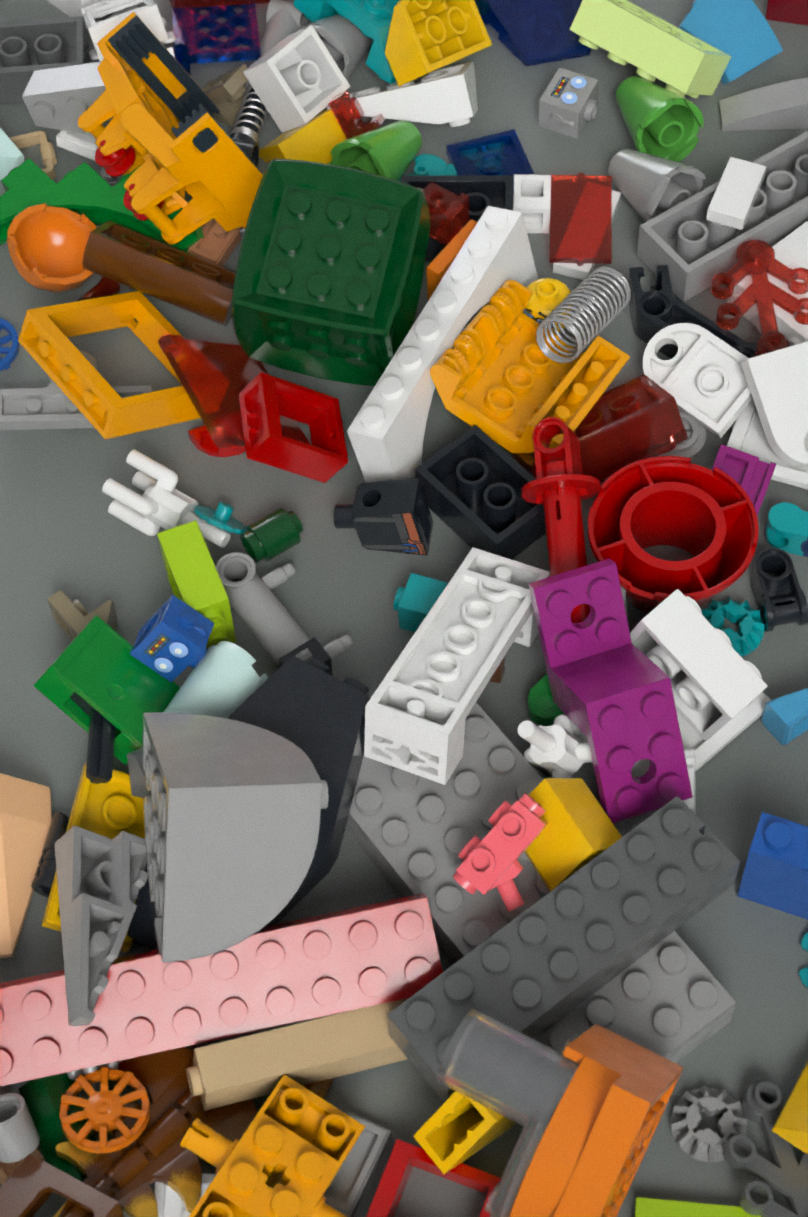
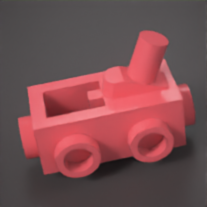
(494, 859)

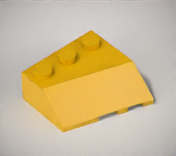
(432, 35)

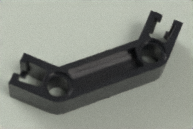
(659, 308)

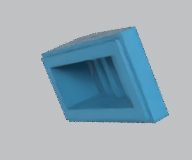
(787, 716)

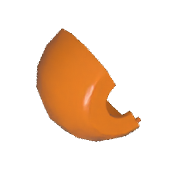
(50, 247)

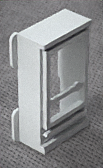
(148, 14)

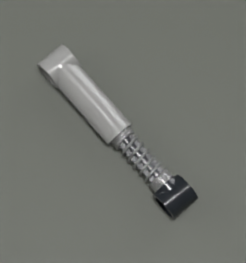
(281, 21)

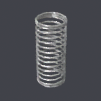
(600, 324)

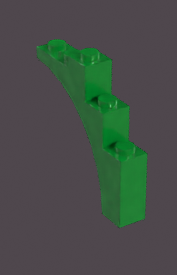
(78, 191)

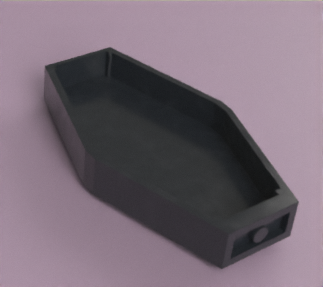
(329, 726)

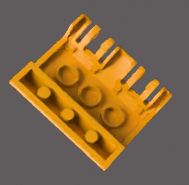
(507, 382)

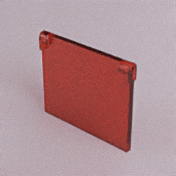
(213, 379)

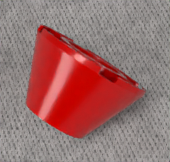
(677, 506)

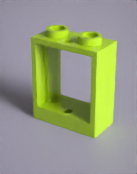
(196, 579)

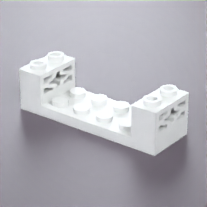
(429, 691)

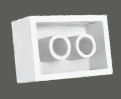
(705, 671)

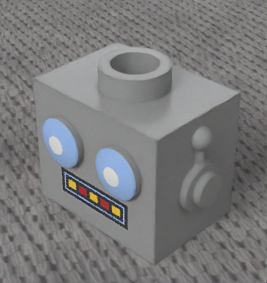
(568, 103)

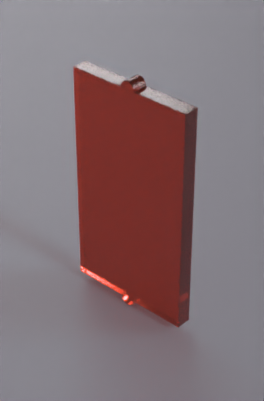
(581, 219)

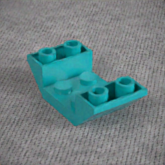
(370, 16)

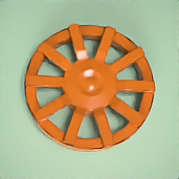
(104, 1110)

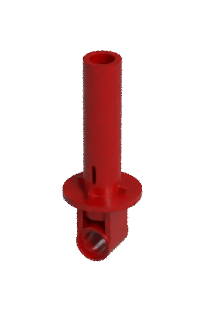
(561, 489)

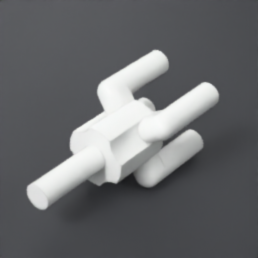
(160, 503)
(556, 748)

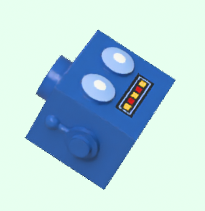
(172, 639)

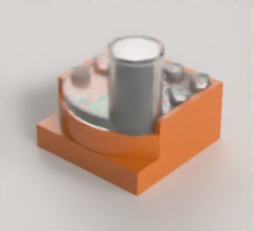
(580, 1109)

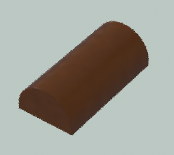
(161, 271)

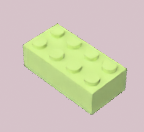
(651, 45)

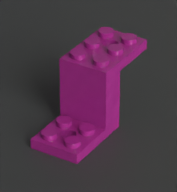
(610, 690)

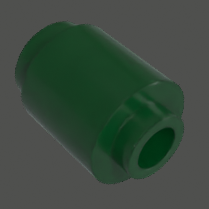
(272, 535)

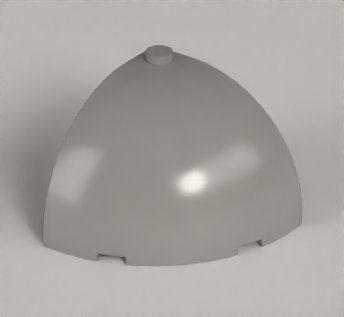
(224, 828)

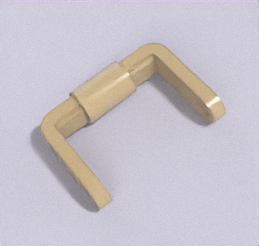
(46, 149)

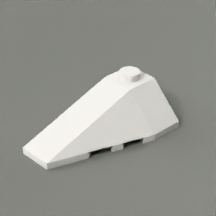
(437, 99)

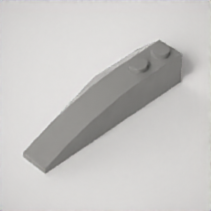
(767, 108)

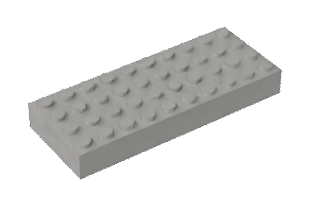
(414, 839)

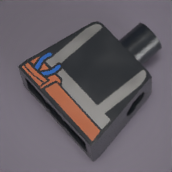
(389, 516)

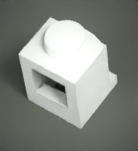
(533, 199)

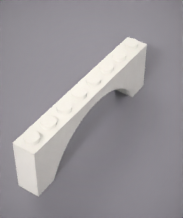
(394, 417)

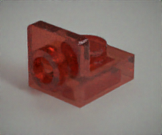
(349, 114)

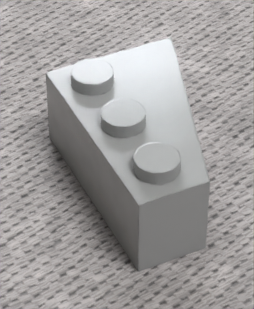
(62, 94)

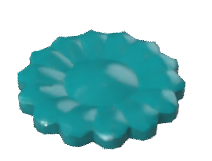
(220, 517)

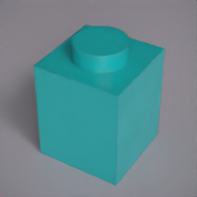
(416, 600)

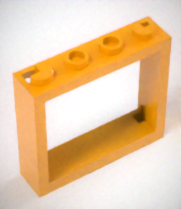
(46, 340)

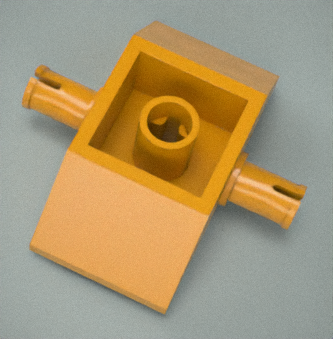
(289, 1146)

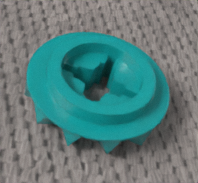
(750, 624)

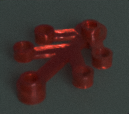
(758, 259)

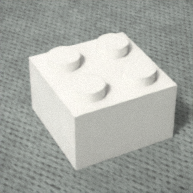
(296, 79)

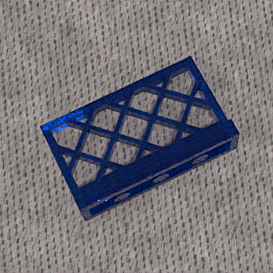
(190, 39)

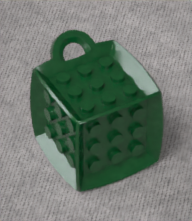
(329, 270)

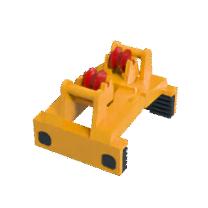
(170, 131)

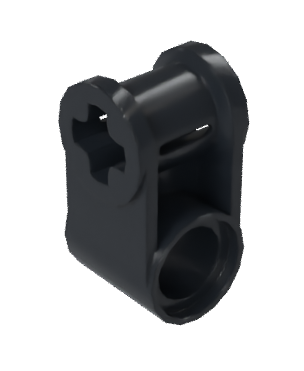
(779, 597)

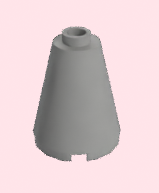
(343, 41)
(653, 182)

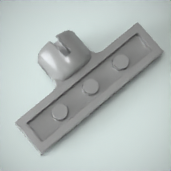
(49, 406)

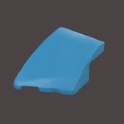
(735, 29)

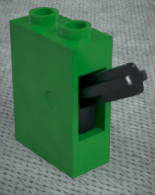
(105, 694)

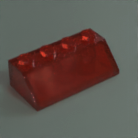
(624, 428)

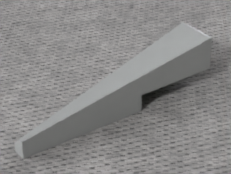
(96, 905)

